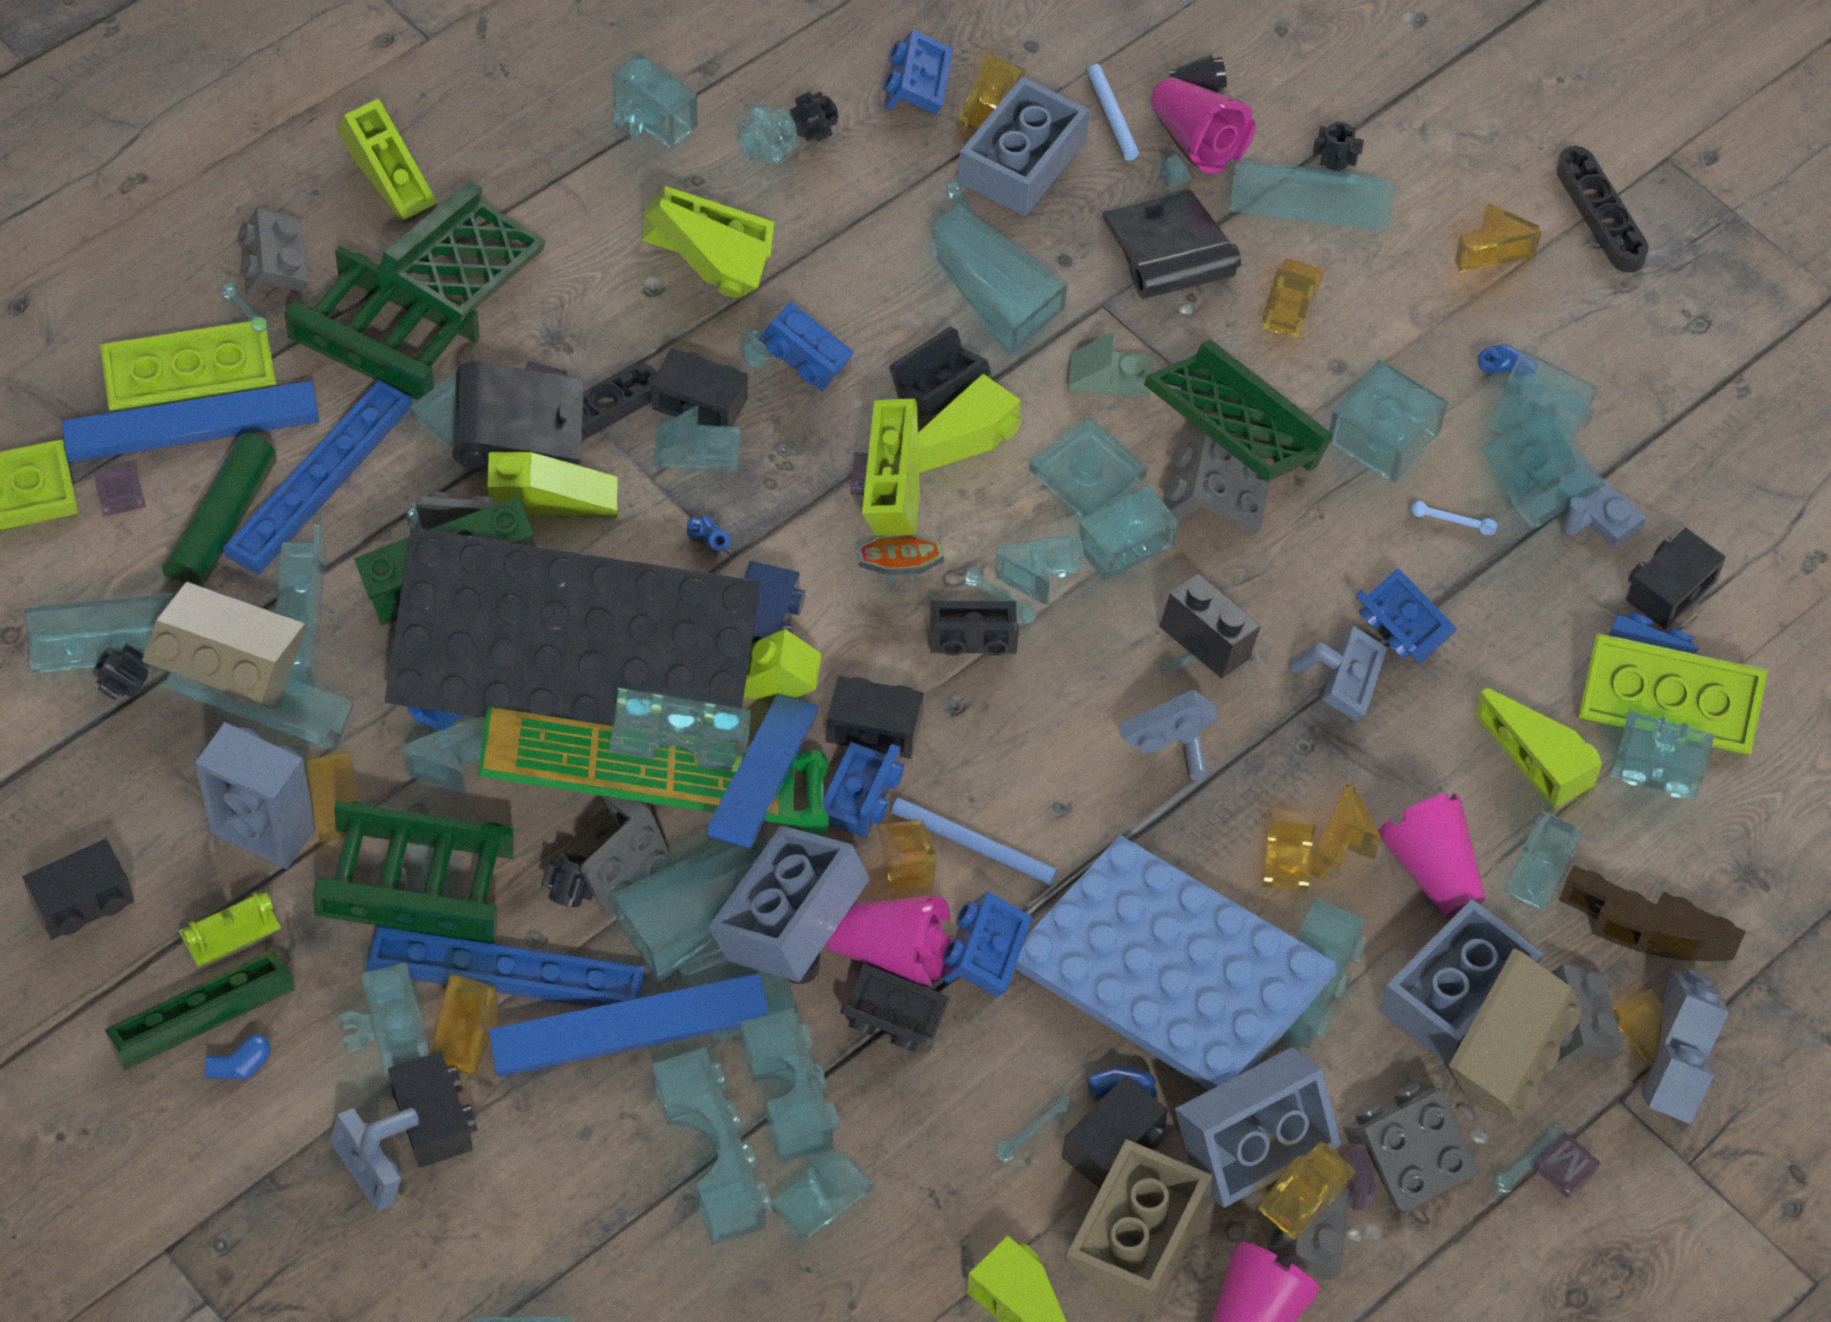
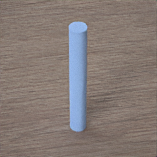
(1112, 112)

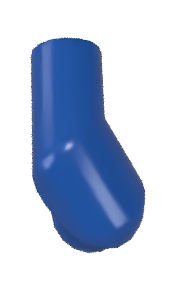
(710, 533)
(242, 1063)

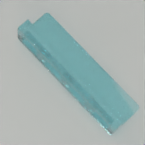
(1312, 194)
(302, 599)
(81, 631)
(301, 713)

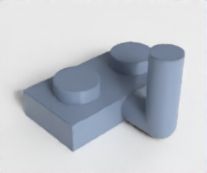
(1606, 514)
(1352, 670)
(1172, 721)
(360, 1151)

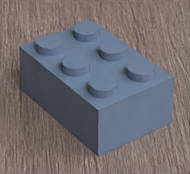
(1023, 146)
(255, 794)
(789, 903)
(1450, 979)
(1258, 1124)

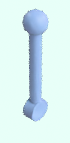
(1486, 526)

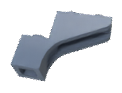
(1689, 1029)

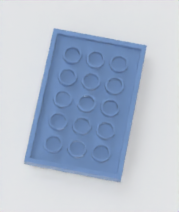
(1173, 965)

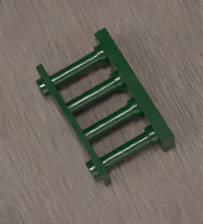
(371, 357)
(384, 568)
(407, 910)

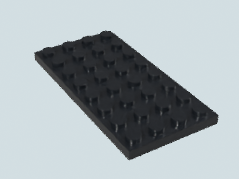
(561, 630)

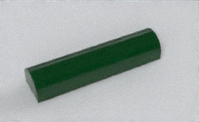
(220, 510)
(199, 1010)

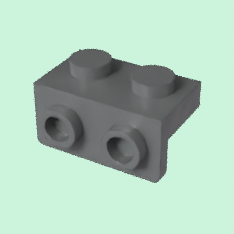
(272, 251)
(1597, 1028)
(1320, 1243)

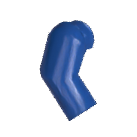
(1498, 358)
(1102, 1082)

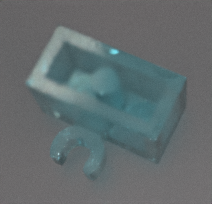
(653, 102)
(1127, 532)
(1662, 755)
(391, 1018)

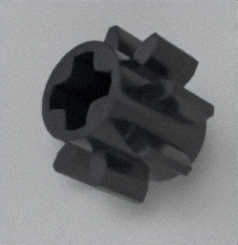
(814, 116)
(1338, 146)
(120, 671)
(567, 880)

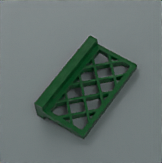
(436, 237)
(1240, 393)

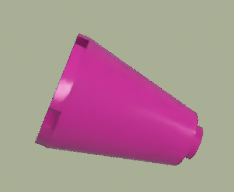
(1204, 123)
(1437, 852)
(896, 937)
(1262, 1289)

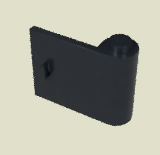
(1172, 244)
(515, 412)

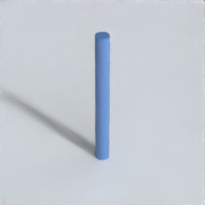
(975, 841)

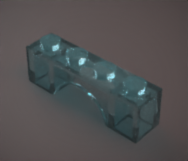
(693, 1097)

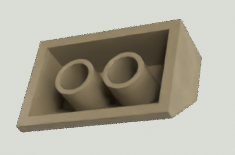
(226, 644)
(1515, 1037)
(1140, 1226)

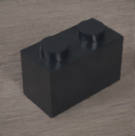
(695, 382)
(1674, 577)
(1209, 626)
(874, 715)
(78, 889)
(432, 1092)
(1118, 1116)

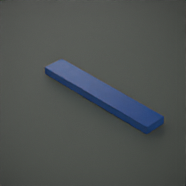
(190, 421)
(318, 477)
(763, 771)
(507, 968)
(627, 1025)

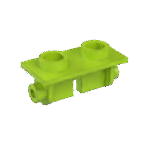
(230, 929)

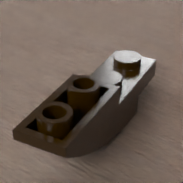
(1662, 929)

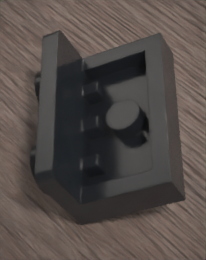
(937, 371)
(973, 627)
(896, 1007)

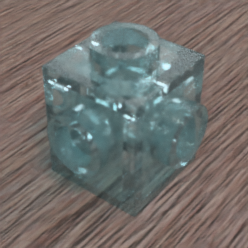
(778, 138)

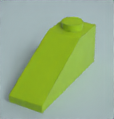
(385, 159)
(736, 219)
(712, 249)
(969, 425)
(892, 469)
(551, 485)
(1543, 749)
(1014, 1285)

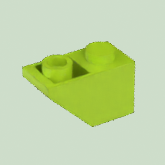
(781, 666)

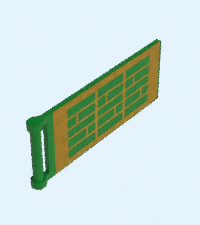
(578, 759)

